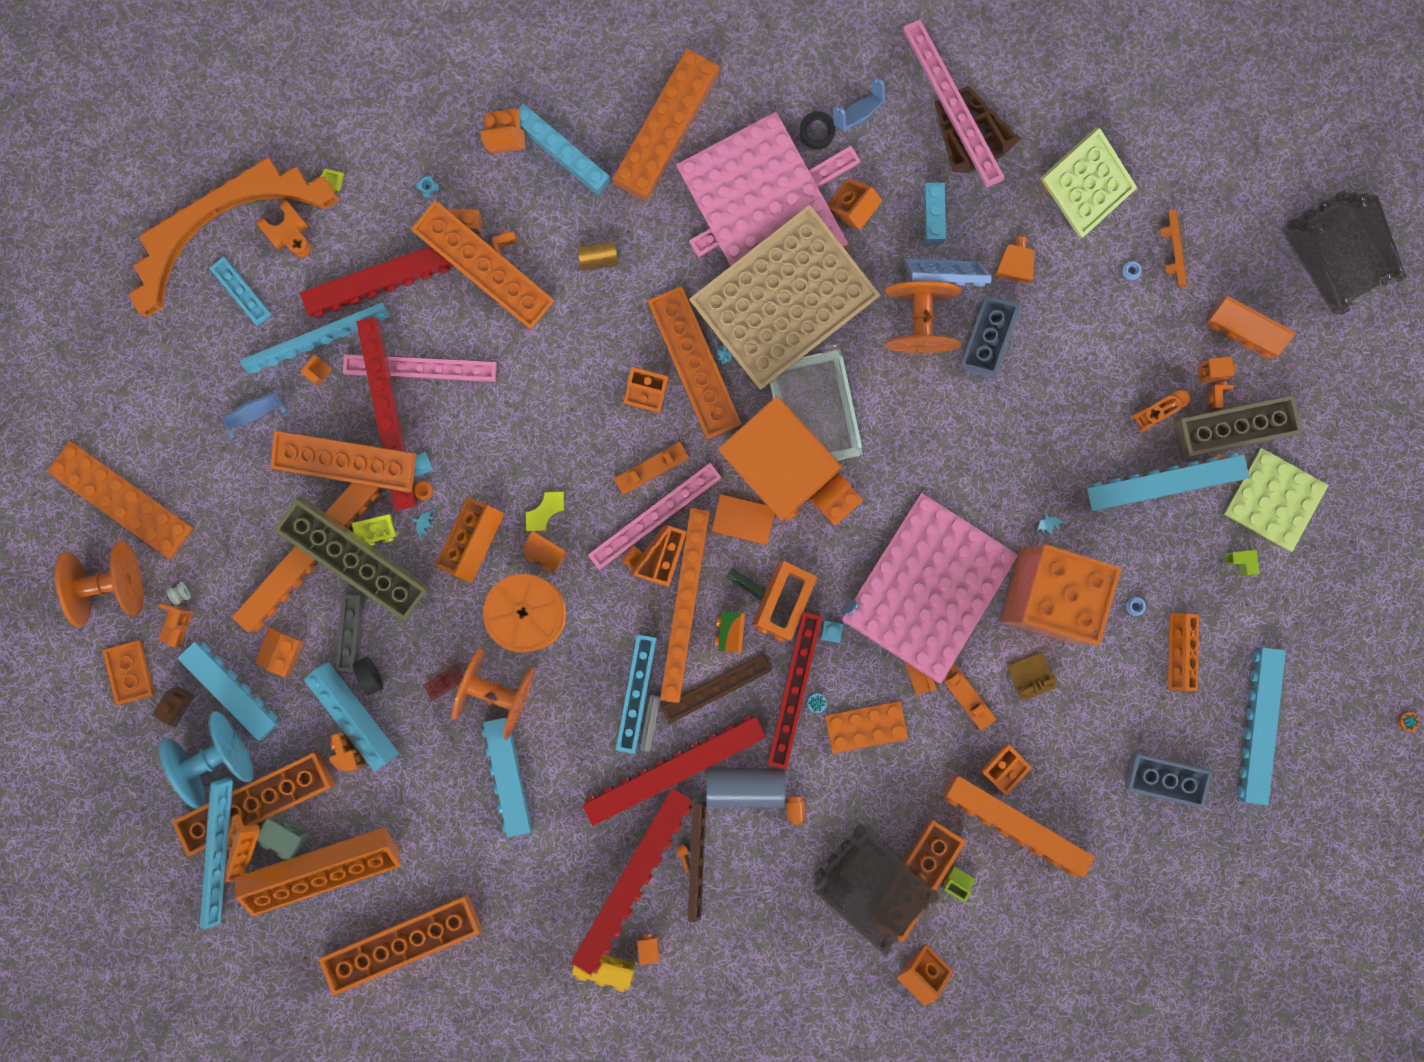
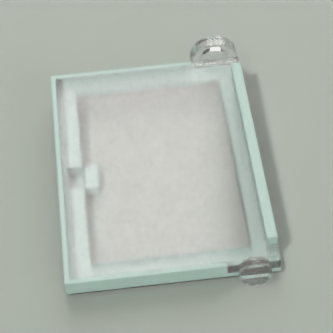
(821, 398)

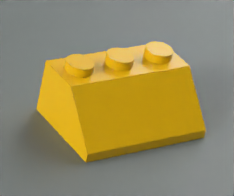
(612, 972)

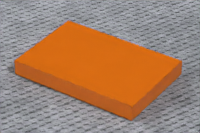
(743, 519)
(128, 672)

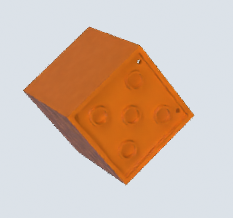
(780, 459)
(1060, 594)

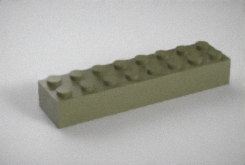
(351, 558)

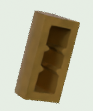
(597, 256)

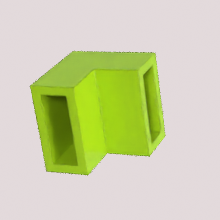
(1247, 561)
(958, 883)

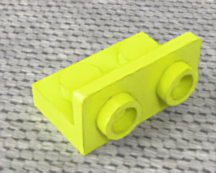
(375, 529)

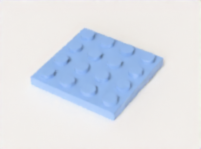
(947, 271)

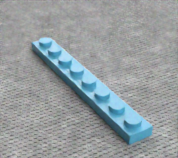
(311, 339)
(216, 853)

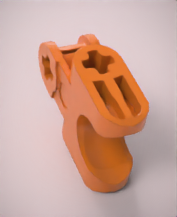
(288, 232)
(1162, 409)

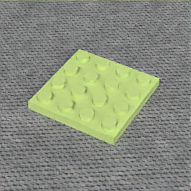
(1088, 182)
(1276, 500)

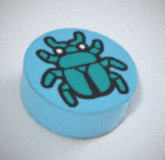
(816, 703)

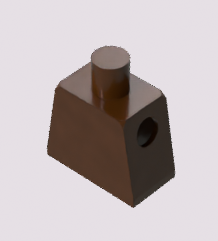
(172, 707)

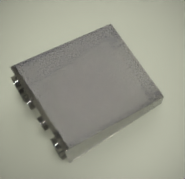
(1345, 248)
(873, 888)

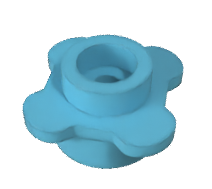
(428, 180)
(723, 355)

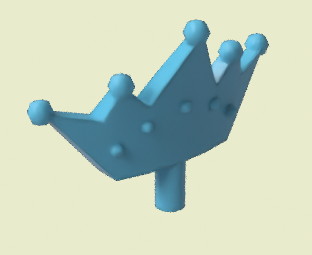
(423, 523)
(1049, 523)

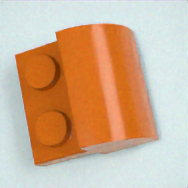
(503, 131)
(646, 389)
(836, 499)
(346, 757)
(1006, 769)

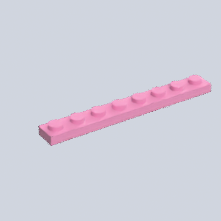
(427, 368)
(654, 516)

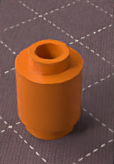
(795, 810)

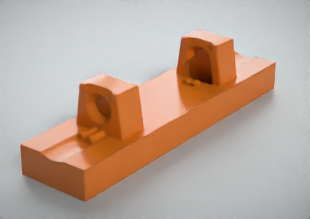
(1174, 232)
(651, 468)
(968, 698)

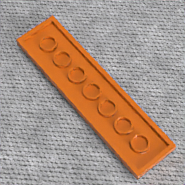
(482, 264)
(694, 363)
(343, 461)
(120, 499)

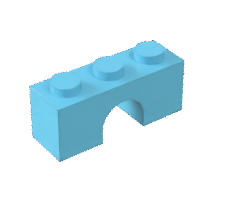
(934, 213)

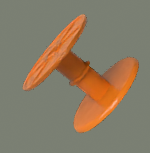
(922, 295)
(76, 589)
(505, 616)
(475, 686)

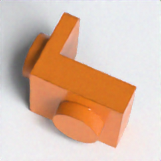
(503, 239)
(1215, 398)

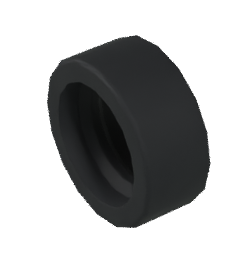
(817, 145)
(367, 676)

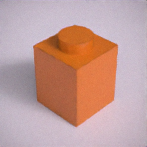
(648, 949)

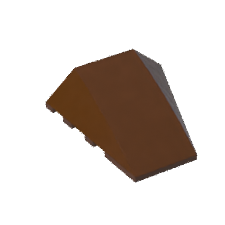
(994, 131)

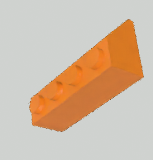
(1249, 327)
(469, 539)

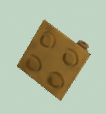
(1032, 676)

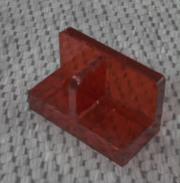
(443, 683)

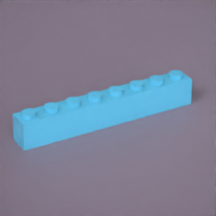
(1167, 483)
(1262, 726)

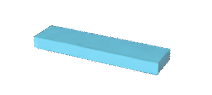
(240, 291)

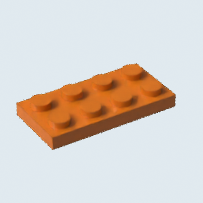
(866, 727)

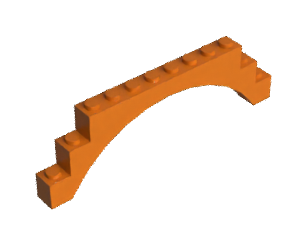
(171, 234)

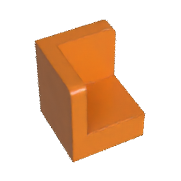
(316, 370)

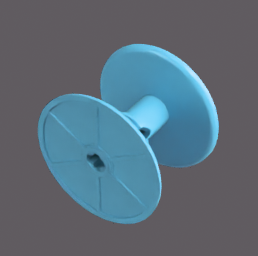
(186, 771)

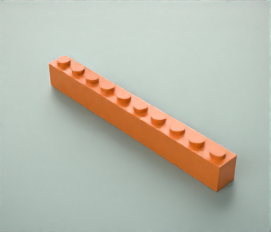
(298, 563)
(685, 605)

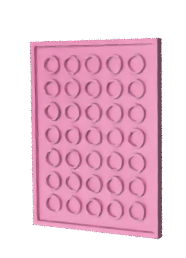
(753, 187)
(930, 588)

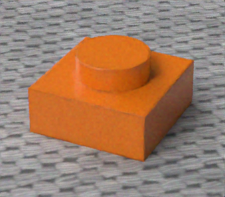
(631, 556)

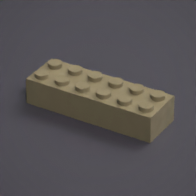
(1238, 427)

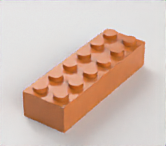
(932, 856)

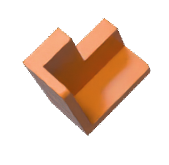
(175, 624)

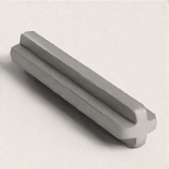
(649, 723)

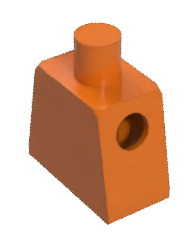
(1017, 262)

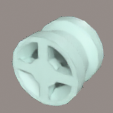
(178, 593)

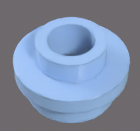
(1131, 264)
(1142, 606)

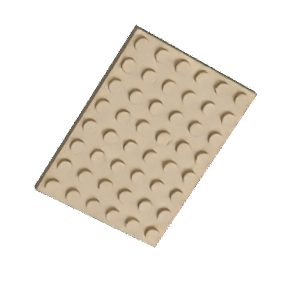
(784, 297)

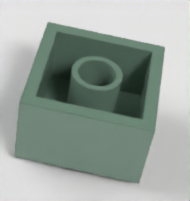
(282, 837)

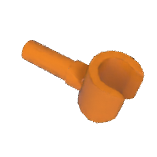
(682, 851)

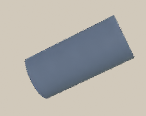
(990, 337)
(1168, 780)
(745, 787)

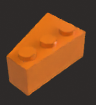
(660, 557)

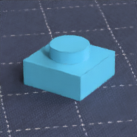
(422, 464)
(832, 631)

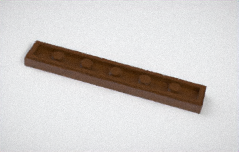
(716, 688)
(697, 861)

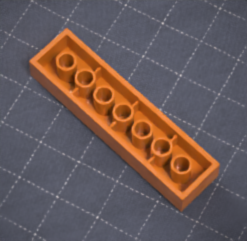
(666, 125)
(260, 799)
(1022, 828)
(317, 872)
(400, 944)

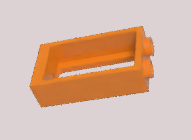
(771, 596)

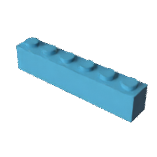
(563, 151)
(229, 690)
(636, 694)
(351, 716)
(507, 779)

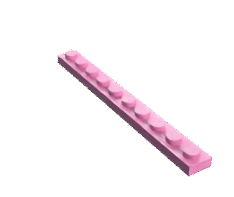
(953, 103)
(821, 175)

